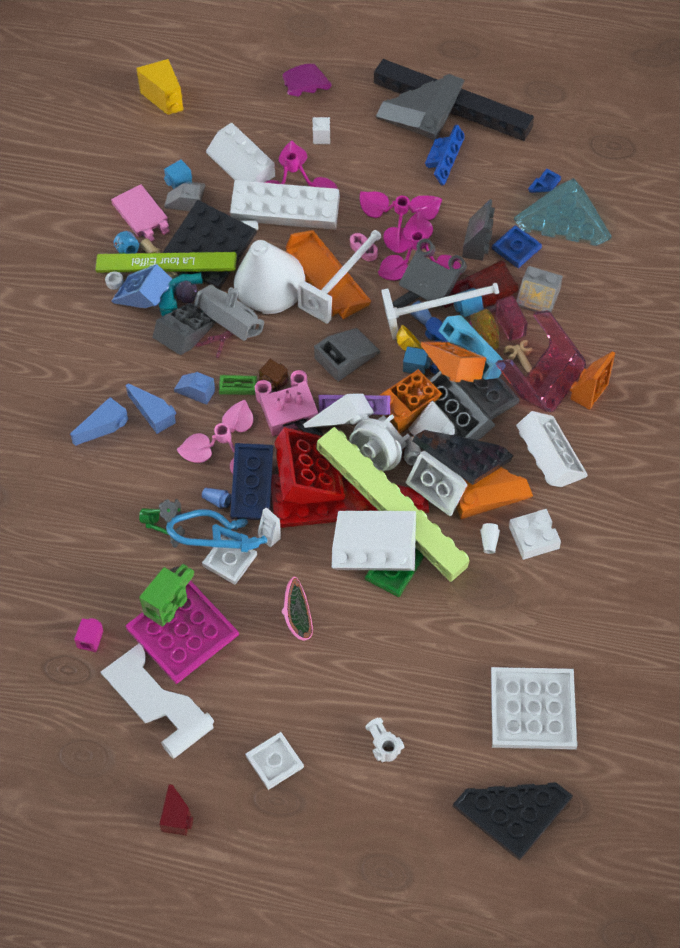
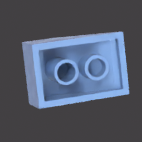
(143, 288)

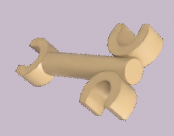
(520, 351)

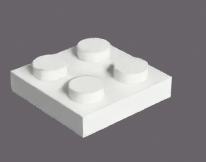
(229, 562)
(274, 760)

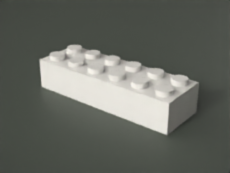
(285, 204)

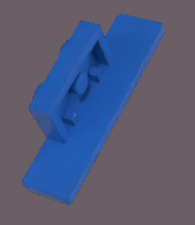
(444, 154)

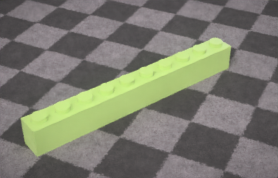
(387, 497)

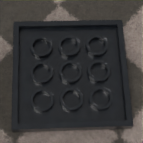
(211, 231)

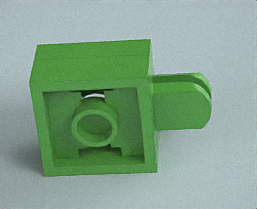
(166, 594)

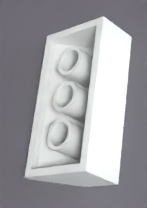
(240, 156)
(551, 449)

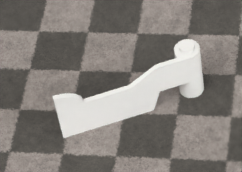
(153, 702)

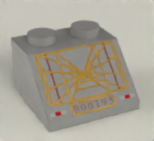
(539, 290)

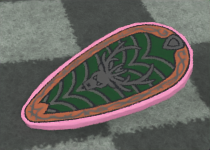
(297, 610)

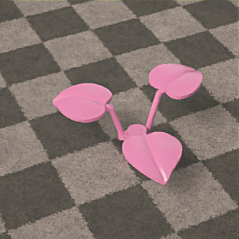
(197, 446)

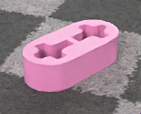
(355, 246)

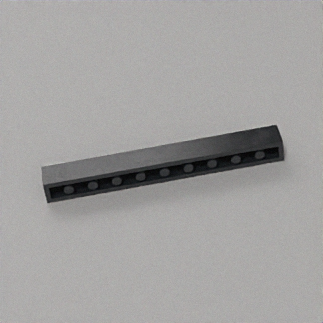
(467, 105)

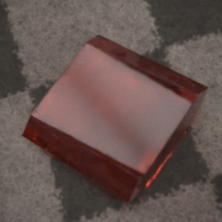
(498, 274)

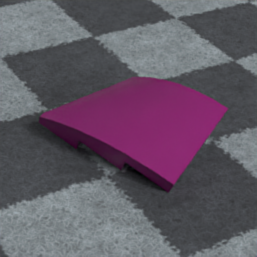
(305, 79)

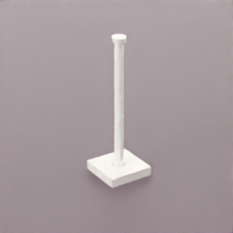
(318, 301)
(393, 313)

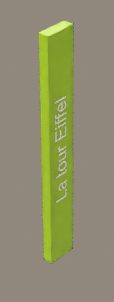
(167, 261)

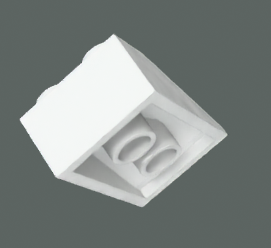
(346, 410)
(436, 482)

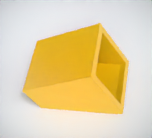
(160, 86)

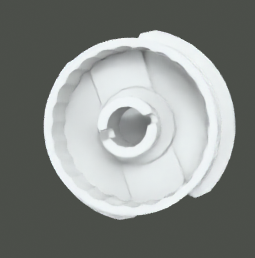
(379, 442)

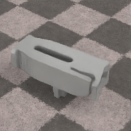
(228, 311)

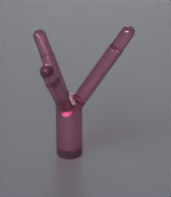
(224, 336)

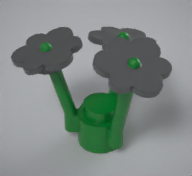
(167, 511)

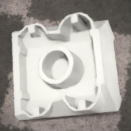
(433, 420)

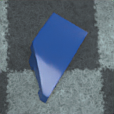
(546, 182)

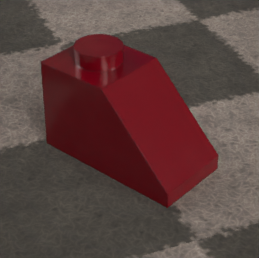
(175, 814)

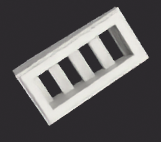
(269, 527)

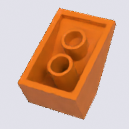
(455, 361)
(592, 381)

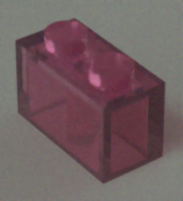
(511, 318)

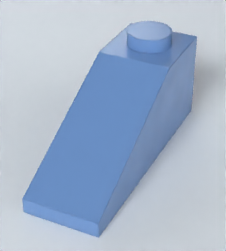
(153, 408)
(102, 421)

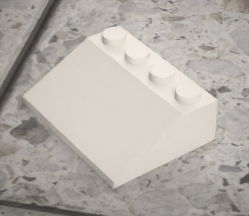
(374, 540)

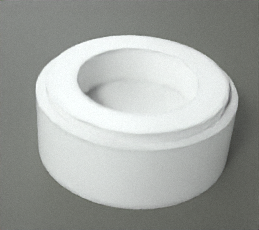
(114, 280)

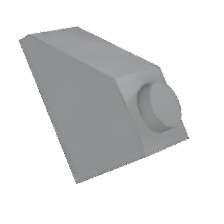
(185, 196)

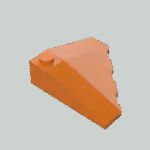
(493, 492)

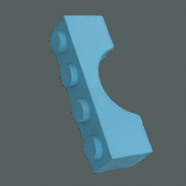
(461, 333)

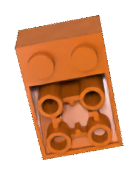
(410, 399)

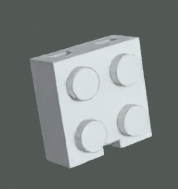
(534, 534)

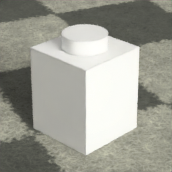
(321, 130)

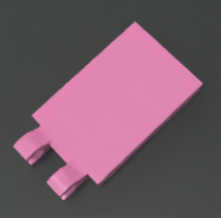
(141, 212)

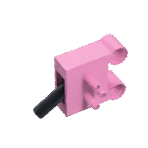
(289, 406)

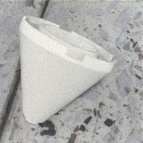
(268, 278)

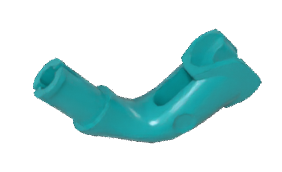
(168, 303)

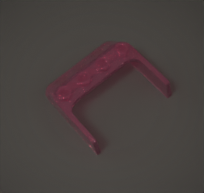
(553, 372)

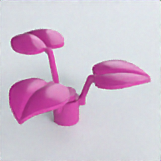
(292, 159)
(376, 203)
(416, 229)

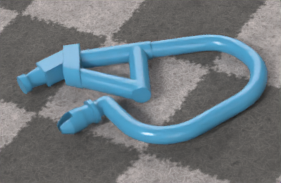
(242, 541)

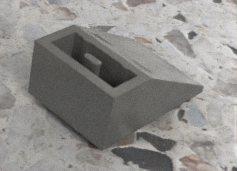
(479, 233)
(182, 328)
(344, 352)

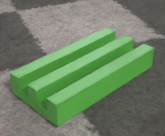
(237, 387)

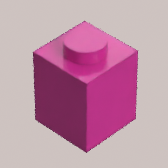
(89, 634)

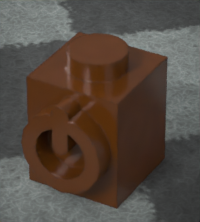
(275, 374)

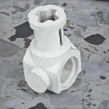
(382, 739)

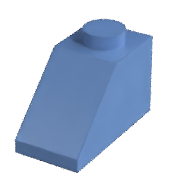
(196, 386)

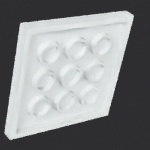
(533, 708)

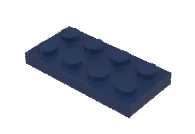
(251, 480)

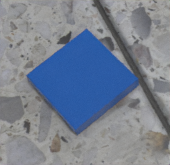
(516, 246)

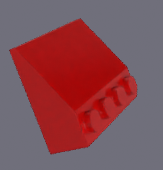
(304, 471)

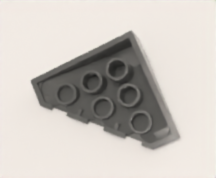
(424, 108)

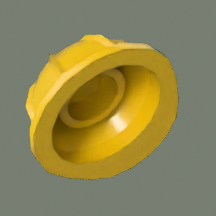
(406, 339)

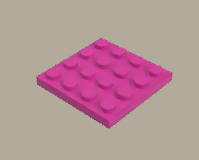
(188, 639)

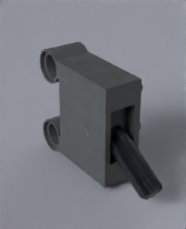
(426, 278)

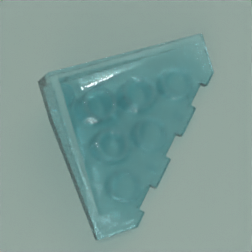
(565, 213)

